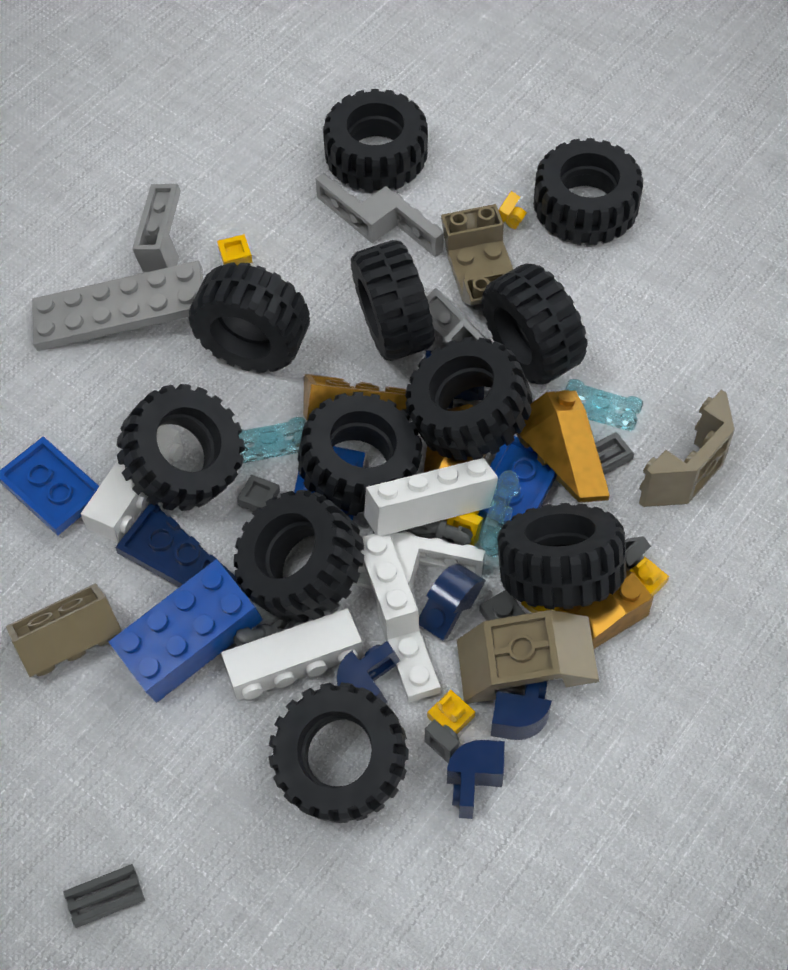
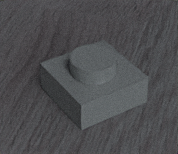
(257, 492)
(635, 549)
(500, 606)
(441, 739)

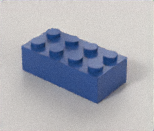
(185, 630)

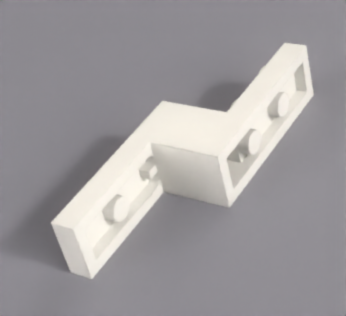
(429, 552)
(399, 617)

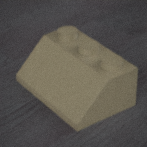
(63, 630)

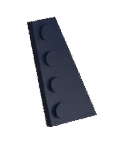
(164, 548)

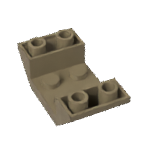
(475, 249)
(678, 481)
(526, 652)

